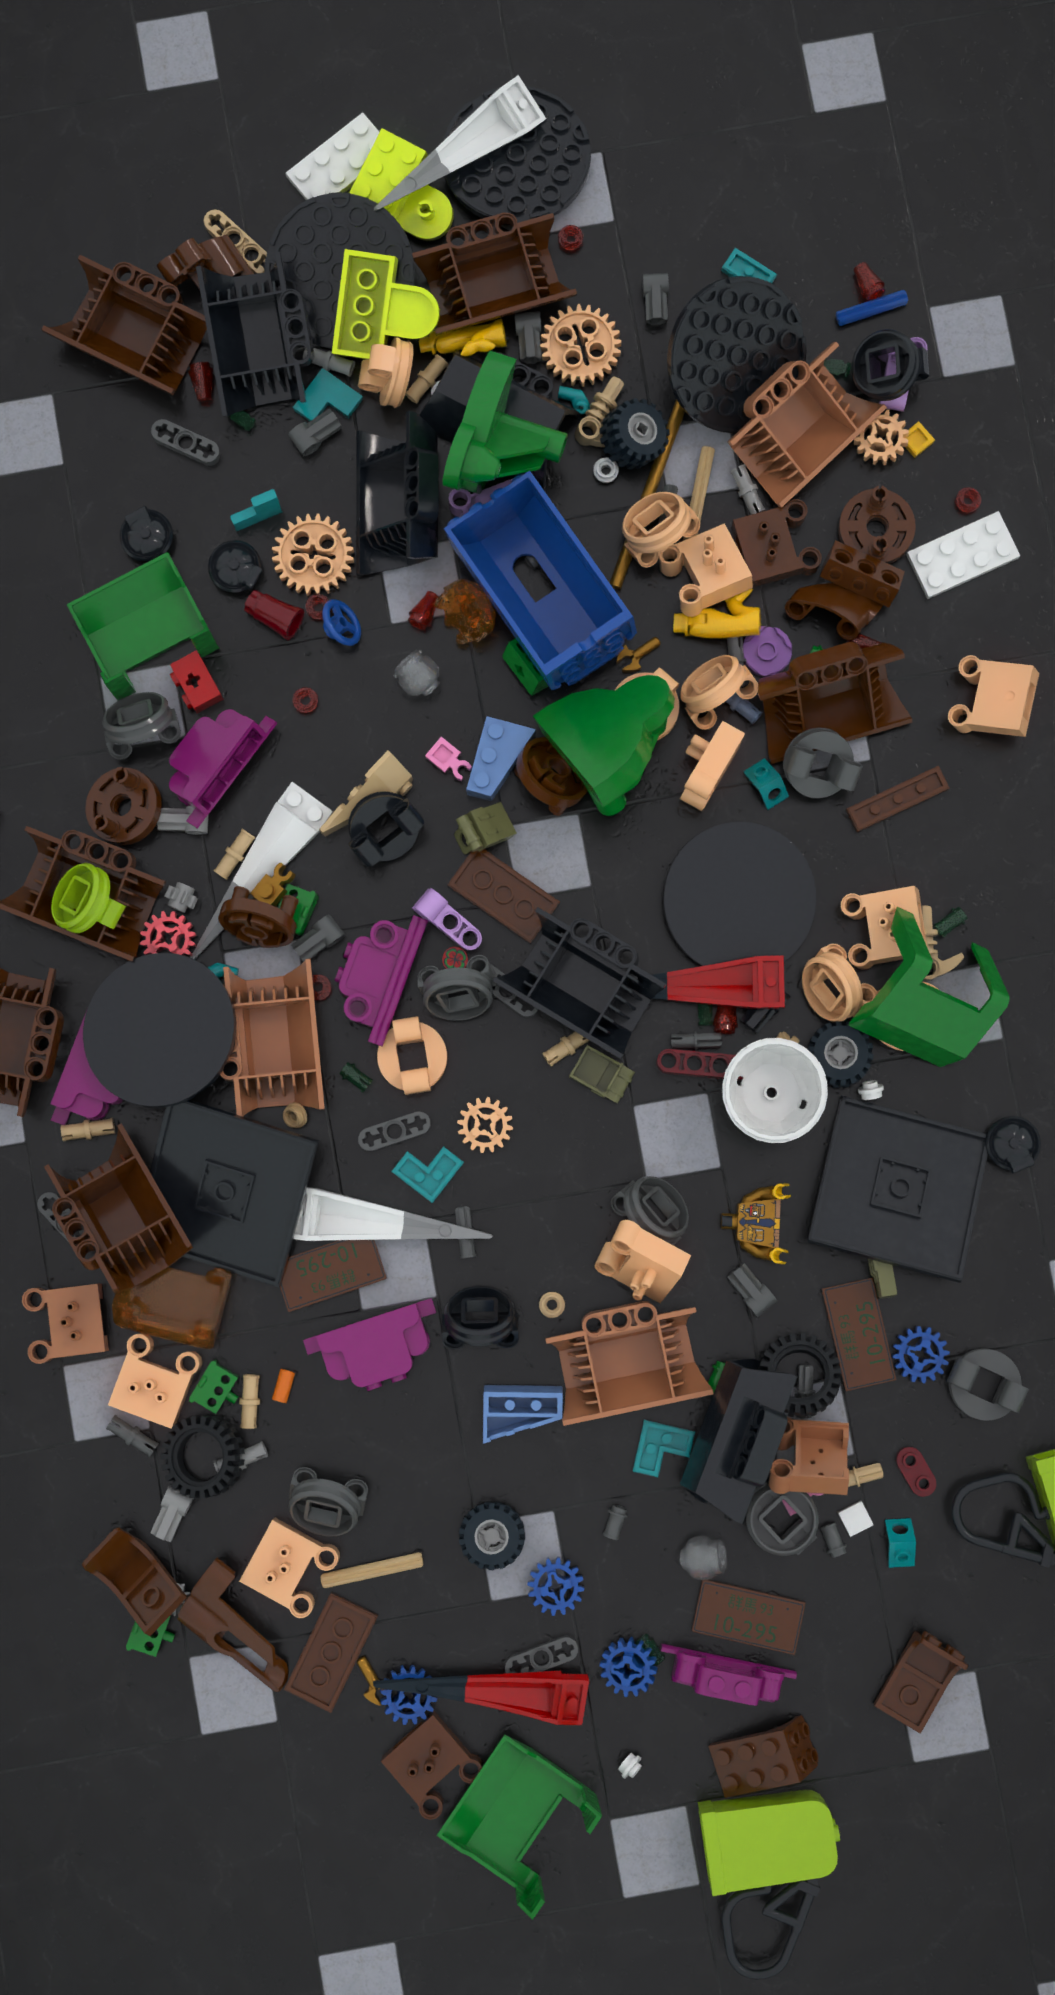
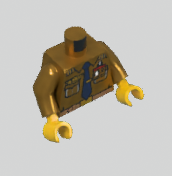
(758, 1222)

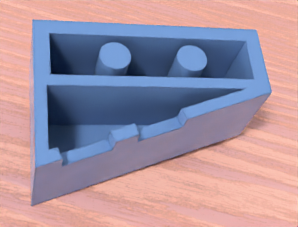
(496, 756)
(519, 1408)

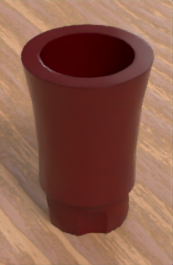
(274, 613)

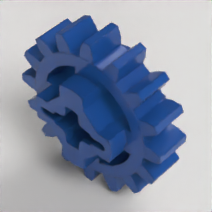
(917, 1367)
(567, 1581)
(638, 1666)
(400, 1701)

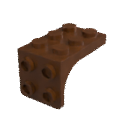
(136, 1578)
(919, 1680)
(765, 1759)

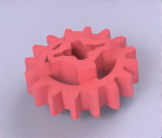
(178, 932)

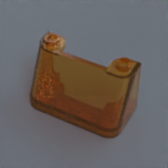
(175, 1306)

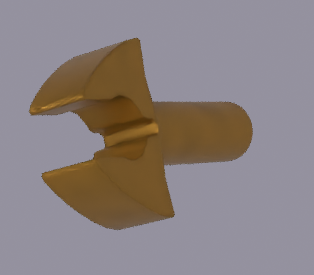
(637, 654)
(370, 1677)

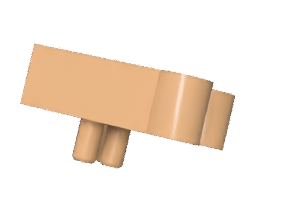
(713, 566)
(1001, 699)
(713, 762)
(880, 911)
(642, 1261)
(150, 1388)
(282, 1562)

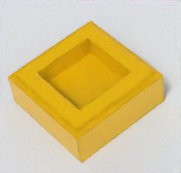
(918, 439)

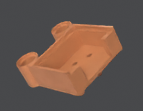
(70, 1313)
(818, 1458)

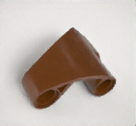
(851, 607)

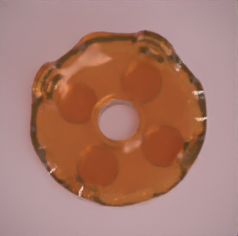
(457, 601)

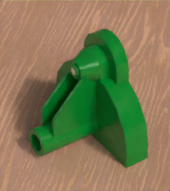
(493, 442)
(609, 735)

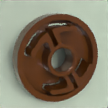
(878, 506)
(542, 782)
(125, 784)
(258, 921)

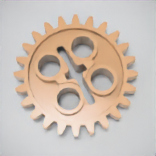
(601, 339)
(317, 532)

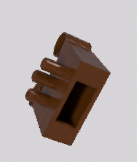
(768, 544)
(426, 1758)

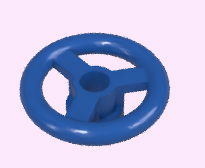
(338, 624)

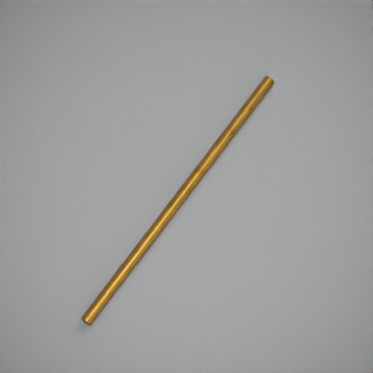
(650, 488)

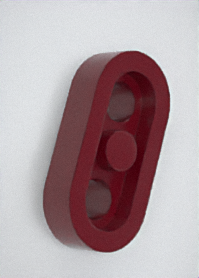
(916, 1471)

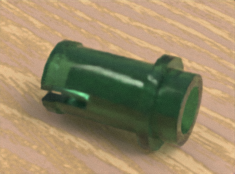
(951, 921)
(354, 1076)

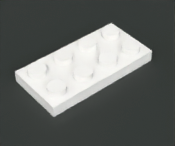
(335, 162)
(963, 555)

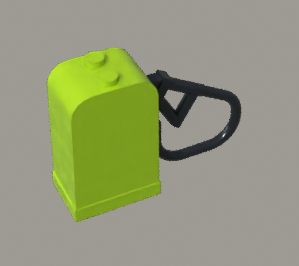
(1043, 1472)
(766, 1844)

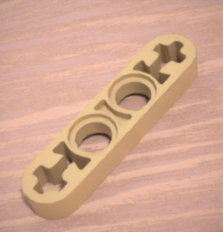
(245, 243)

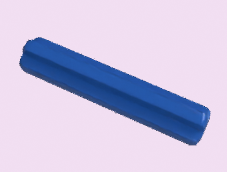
(871, 307)

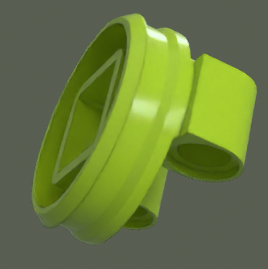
(88, 892)

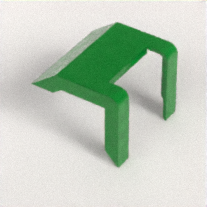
(139, 620)
(922, 1017)
(509, 1809)

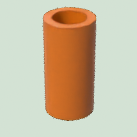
(283, 1385)

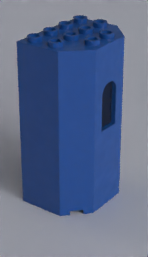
(576, 623)

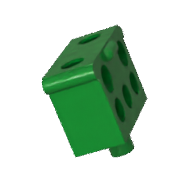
(305, 907)
(209, 1381)
(138, 1639)

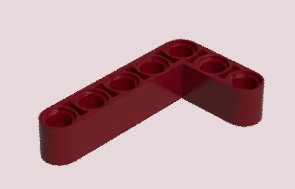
(706, 1059)

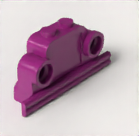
(213, 758)
(377, 974)
(80, 1089)
(376, 1346)
(726, 1676)

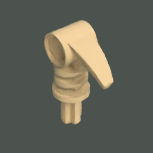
(600, 408)
(939, 967)

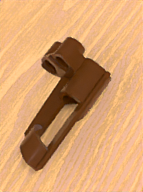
(214, 254)
(212, 1617)

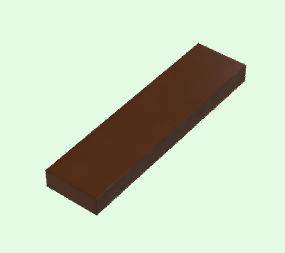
(897, 799)

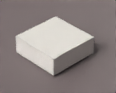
(855, 1518)

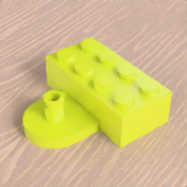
(422, 213)
(377, 307)

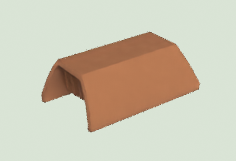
(799, 427)
(275, 1041)
(628, 1364)

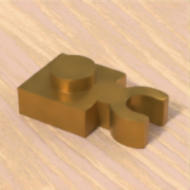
(271, 889)

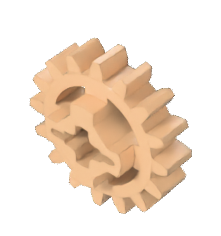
(885, 446)
(494, 1117)

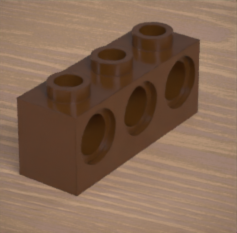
(862, 573)

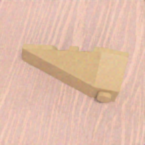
(383, 776)

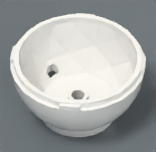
(793, 1075)

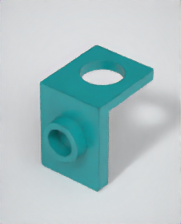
(766, 779)
(901, 1546)

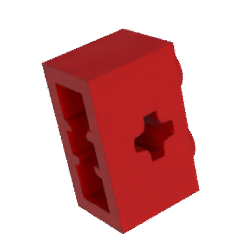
(192, 668)

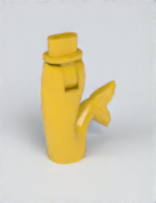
(469, 339)
(716, 624)

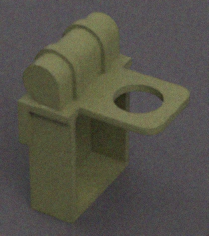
(484, 828)
(602, 1074)
(883, 1279)

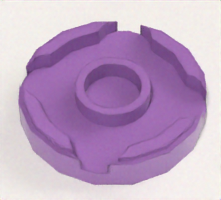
(767, 652)

